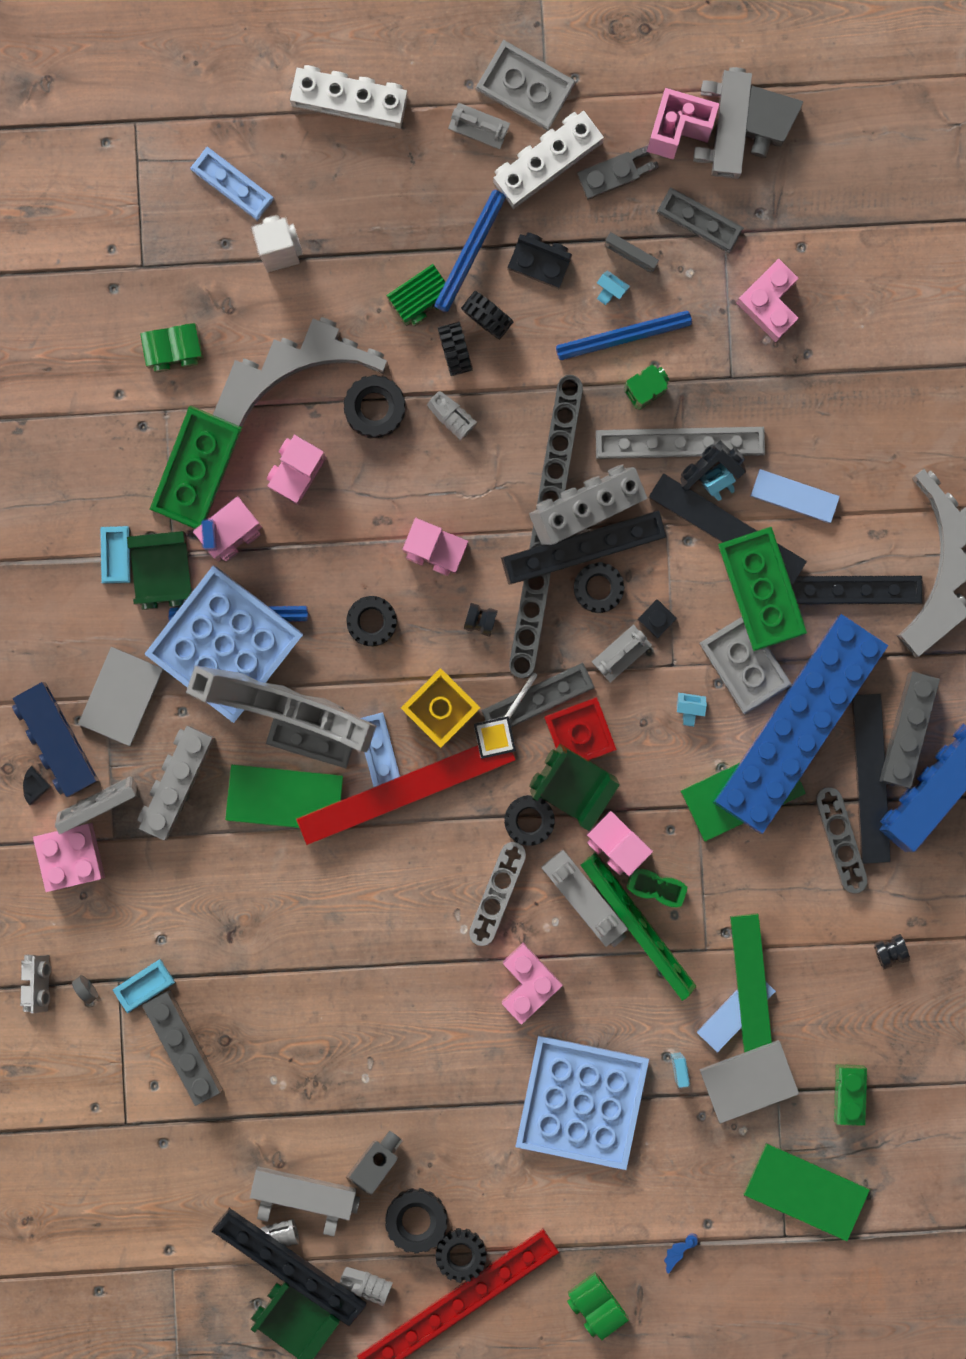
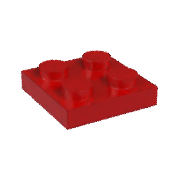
(581, 729)

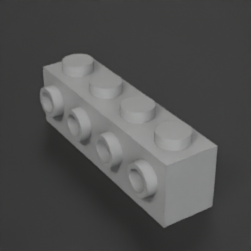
(588, 505)
(176, 782)

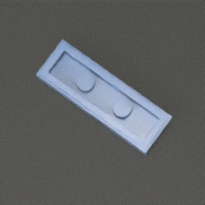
(232, 183)
(794, 496)
(380, 753)
(725, 1021)

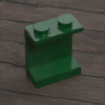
(160, 569)
(574, 786)
(294, 1322)

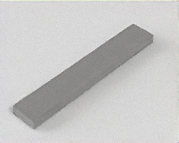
(676, 442)

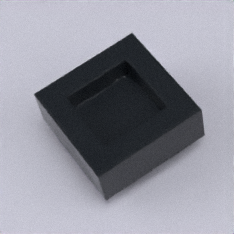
(657, 618)

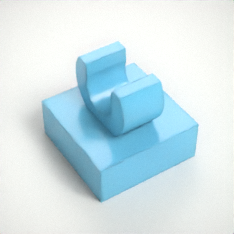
(612, 286)
(718, 479)
(691, 706)

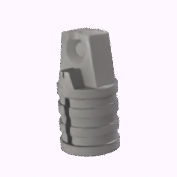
(451, 415)
(284, 1232)
(366, 1285)

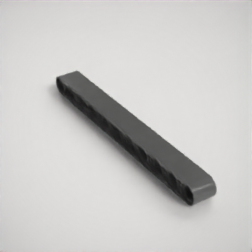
(547, 485)

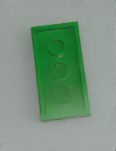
(195, 467)
(762, 588)
(278, 794)
(708, 816)
(806, 1192)

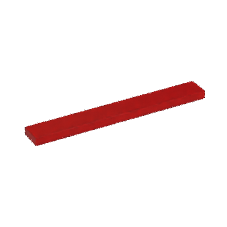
(397, 793)
(464, 1299)

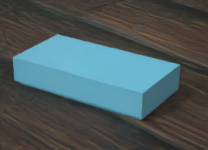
(115, 555)
(143, 986)
(680, 1069)

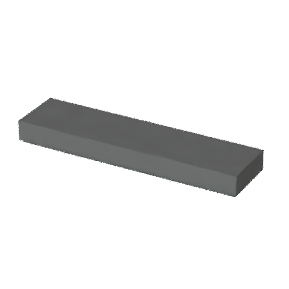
(543, 695)

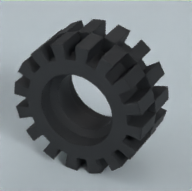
(455, 348)
(465, 1272)

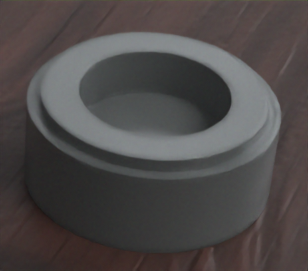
(84, 989)

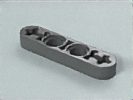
(837, 841)

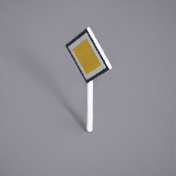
(495, 735)

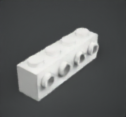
(349, 97)
(547, 159)
(277, 243)

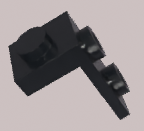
(730, 459)

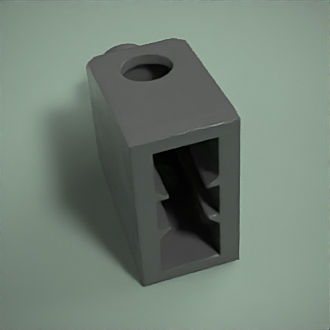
(769, 119)
(365, 1172)

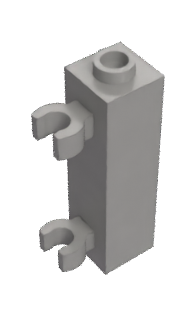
(731, 123)
(585, 899)
(304, 1194)

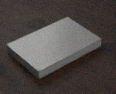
(525, 85)
(747, 674)
(120, 696)
(95, 805)
(749, 1081)

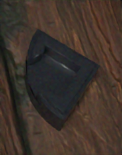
(34, 785)

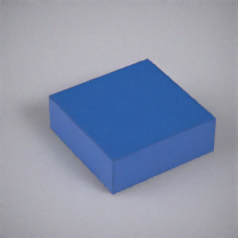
(209, 535)

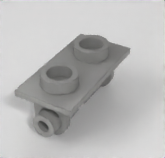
(478, 125)
(622, 653)
(37, 971)

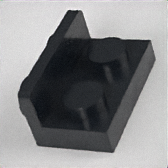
(540, 260)

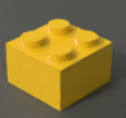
(440, 708)

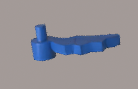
(677, 1251)

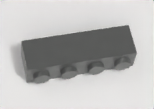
(909, 730)
(182, 1047)

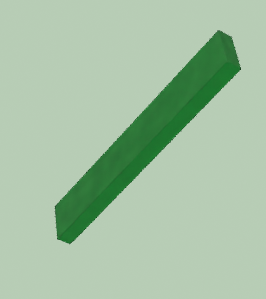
(638, 926)
(750, 981)

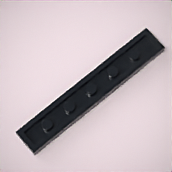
(712, 519)
(583, 547)
(857, 590)
(869, 766)
(289, 1267)

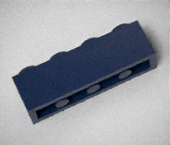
(55, 739)

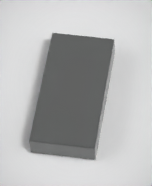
(631, 252)

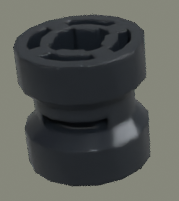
(487, 619)
(890, 952)

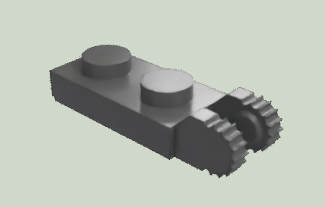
(614, 173)

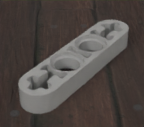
(499, 894)

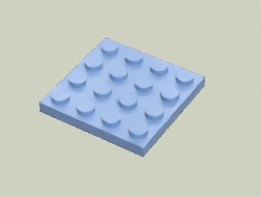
(223, 630)
(582, 1102)

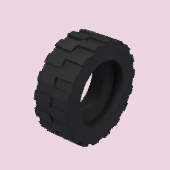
(380, 427)
(406, 1240)

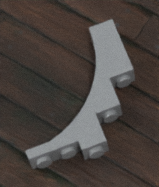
(320, 347)
(943, 607)
(281, 703)

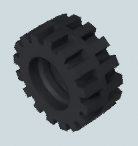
(487, 315)
(604, 570)
(359, 608)
(517, 833)

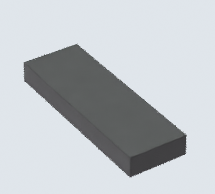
(700, 220)
(308, 743)

